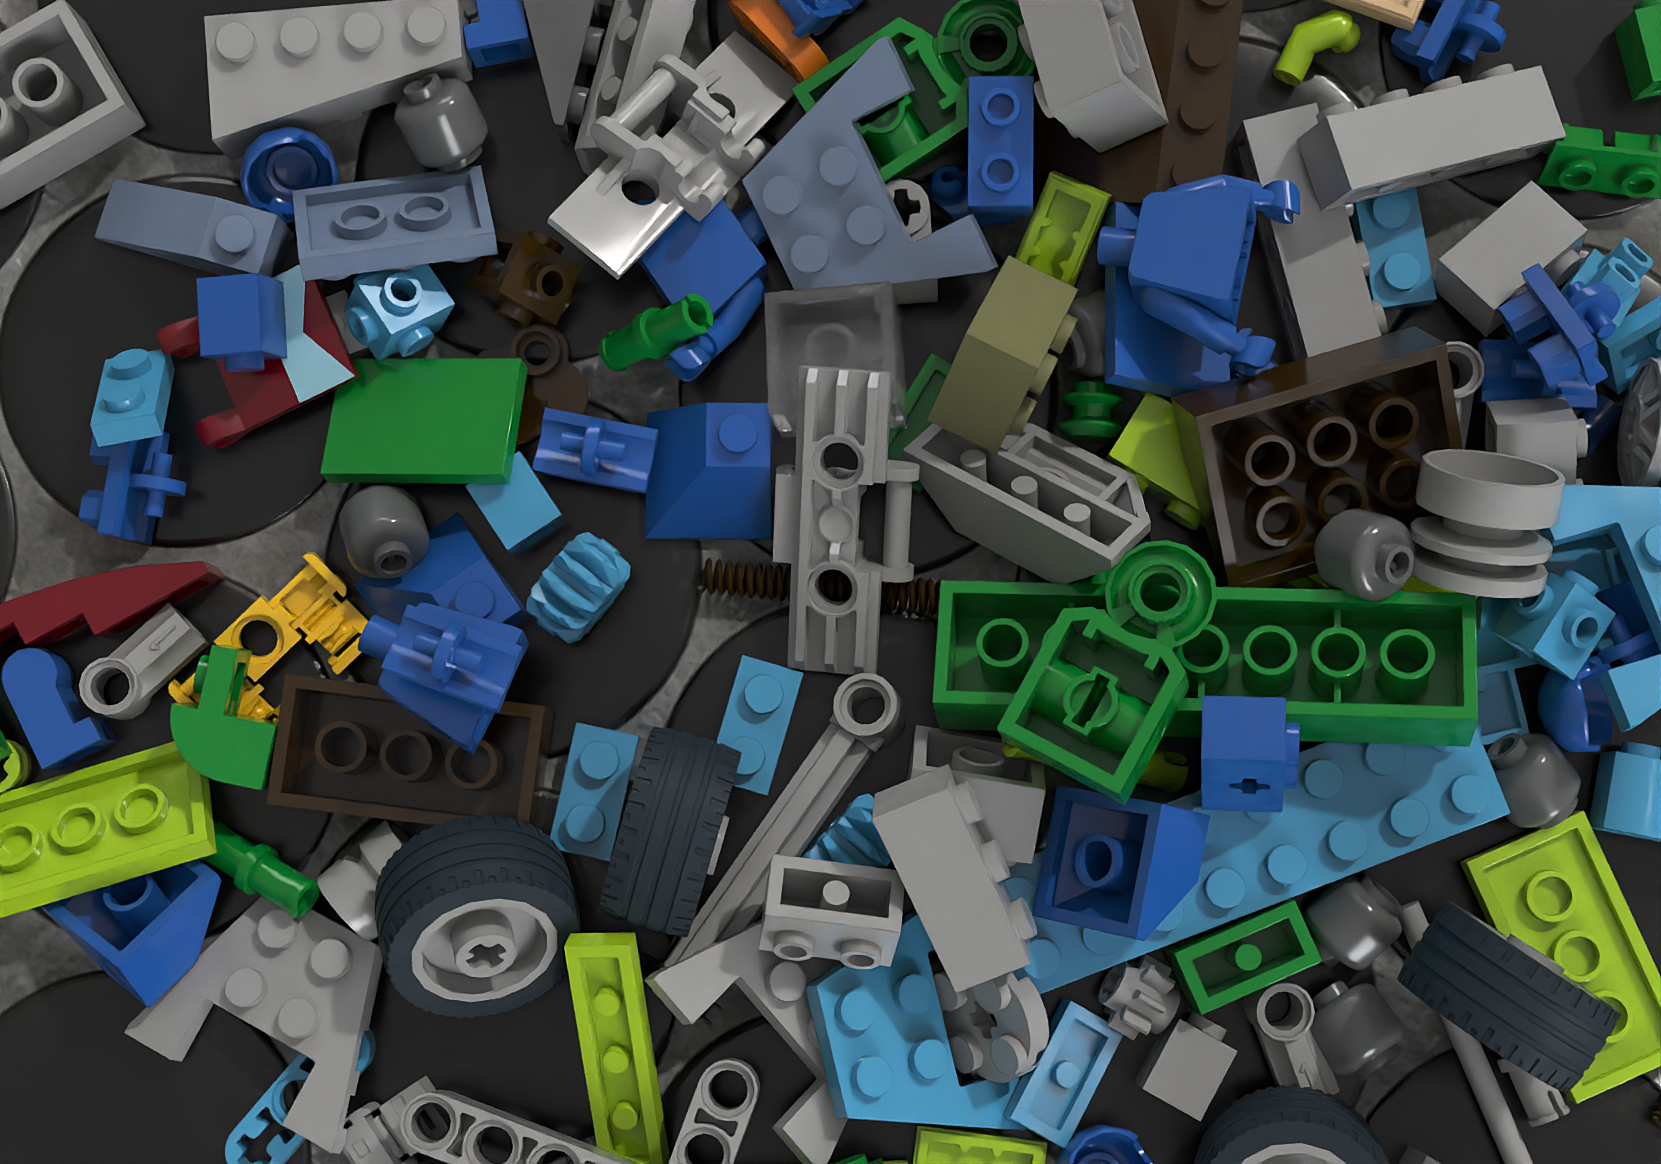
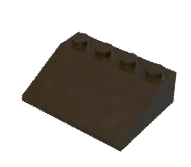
(1194, 66)
(1313, 440)

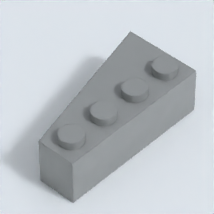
(324, 63)

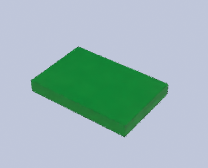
(426, 422)

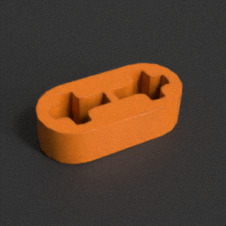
(773, 32)

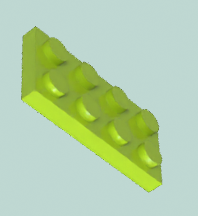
(102, 827)
(1566, 903)

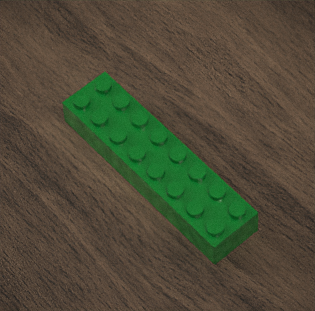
(1342, 662)

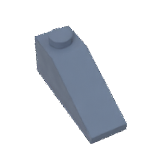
(194, 229)

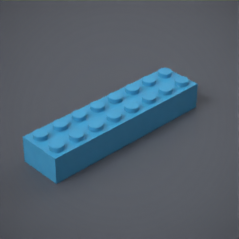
(1348, 814)

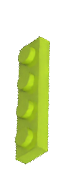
(617, 1045)

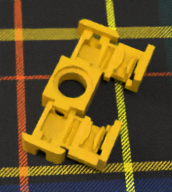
(313, 610)

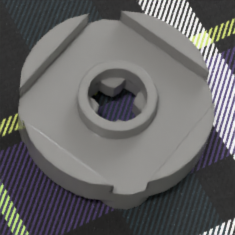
(991, 1049)

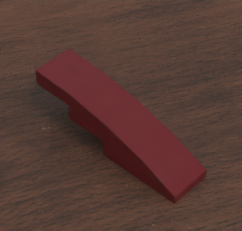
(105, 601)

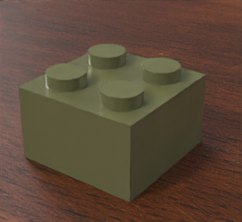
(1005, 356)

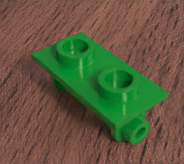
(1624, 168)

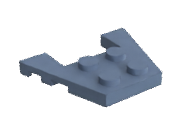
(831, 204)

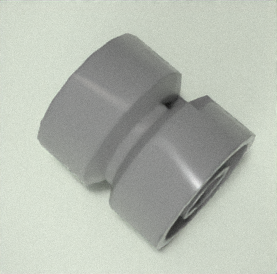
(352, 881)

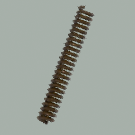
(827, 586)

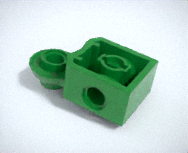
(937, 112)
(1112, 679)

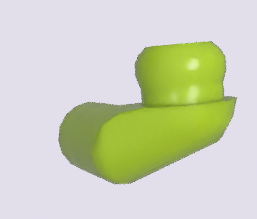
(1325, 31)

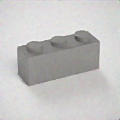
(954, 877)

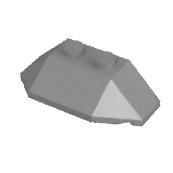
(1034, 500)

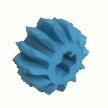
(578, 587)
(852, 838)

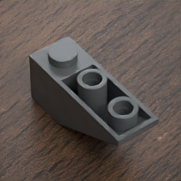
(566, 44)

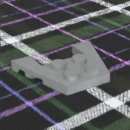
(295, 981)
(780, 995)

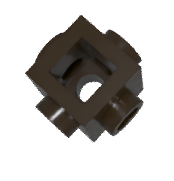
(526, 278)

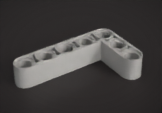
(534, 1141)

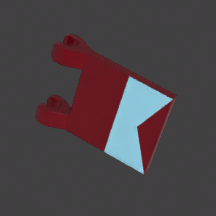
(313, 366)

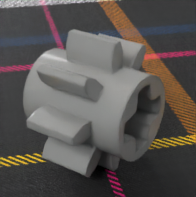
(1139, 997)

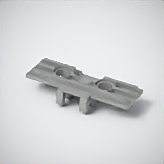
(687, 166)
(820, 518)

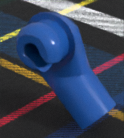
(950, 194)

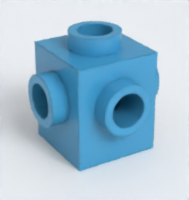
(397, 310)
(1558, 624)

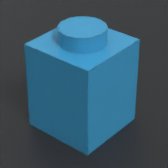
(521, 510)

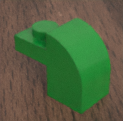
(214, 734)

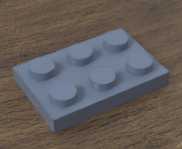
(393, 223)

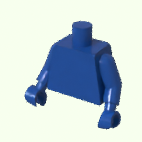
(1194, 257)
(717, 262)

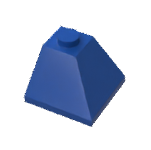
(711, 473)
(452, 576)
(1117, 863)
(143, 927)

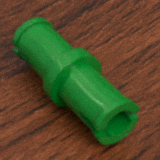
(656, 332)
(261, 872)

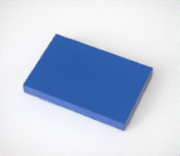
(1143, 350)

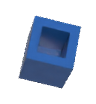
(241, 320)

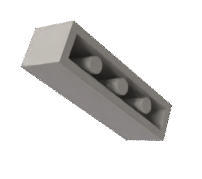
(1429, 135)
(1315, 260)

